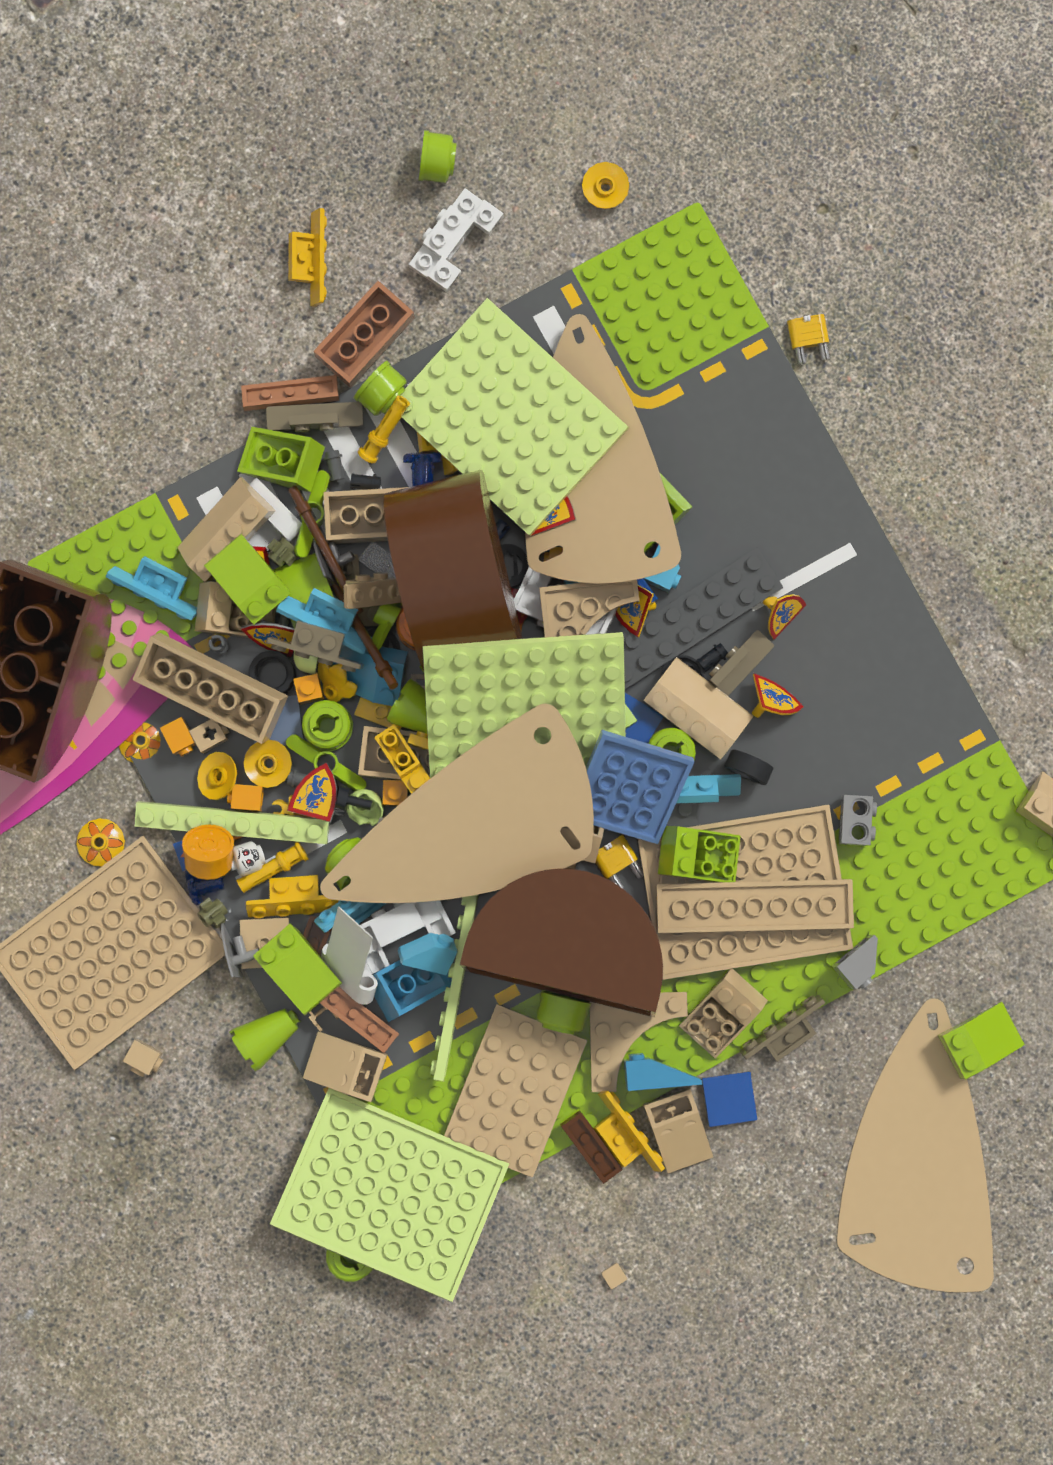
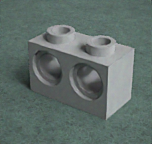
(849, 819)

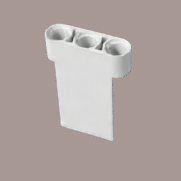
(279, 524)
(347, 957)

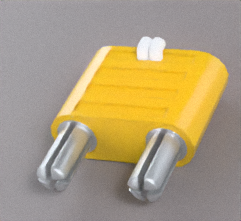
(807, 333)
(615, 857)

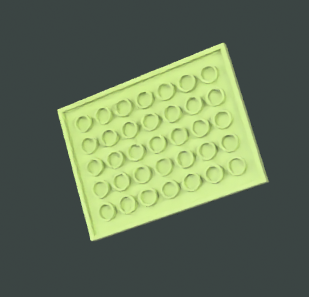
(514, 413)
(491, 683)
(389, 1194)

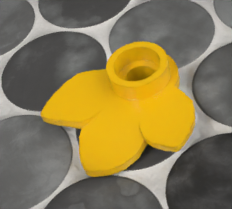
(335, 682)

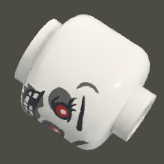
(247, 858)

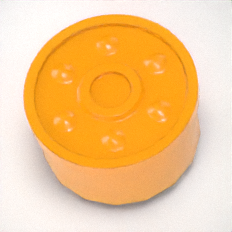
(208, 851)

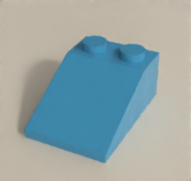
(369, 682)
(405, 987)
(647, 1073)

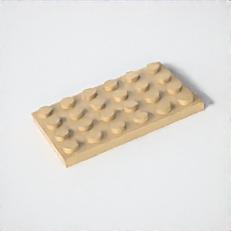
(515, 1089)

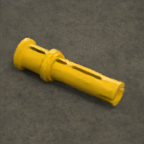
(379, 437)
(281, 862)

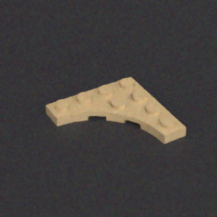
(578, 606)
(617, 1029)

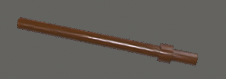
(304, 510)
(382, 666)

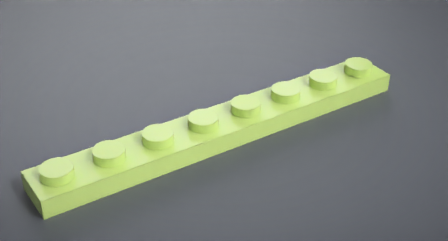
(235, 821)
(453, 993)

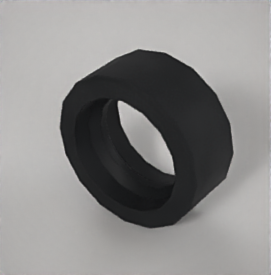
(274, 655)
(749, 767)

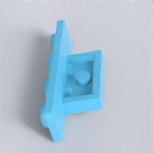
(156, 584)
(324, 612)
(709, 788)
(356, 910)

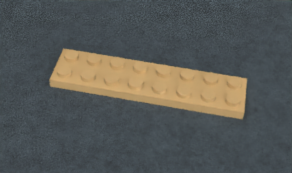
(755, 906)

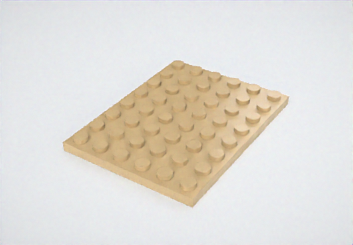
(771, 848)
(109, 952)

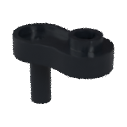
(344, 798)

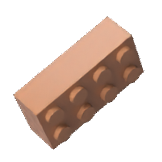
(364, 334)

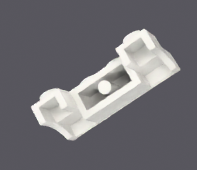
(449, 234)
(529, 601)
(400, 922)

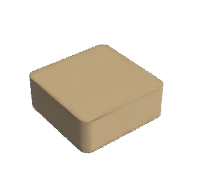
(614, 1275)

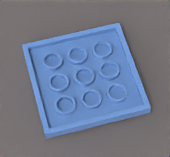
(635, 785)

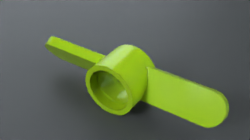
(315, 500)
(385, 618)
(312, 754)

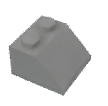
(858, 964)

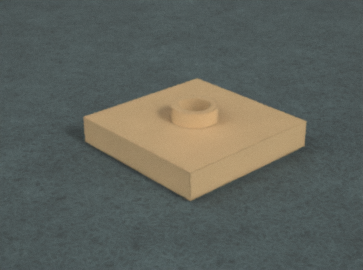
(258, 933)

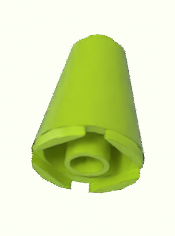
(410, 708)
(264, 1036)

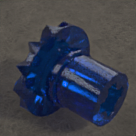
(422, 466)
(199, 887)

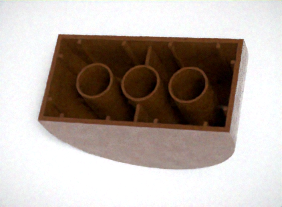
(450, 563)
(49, 664)
(569, 938)

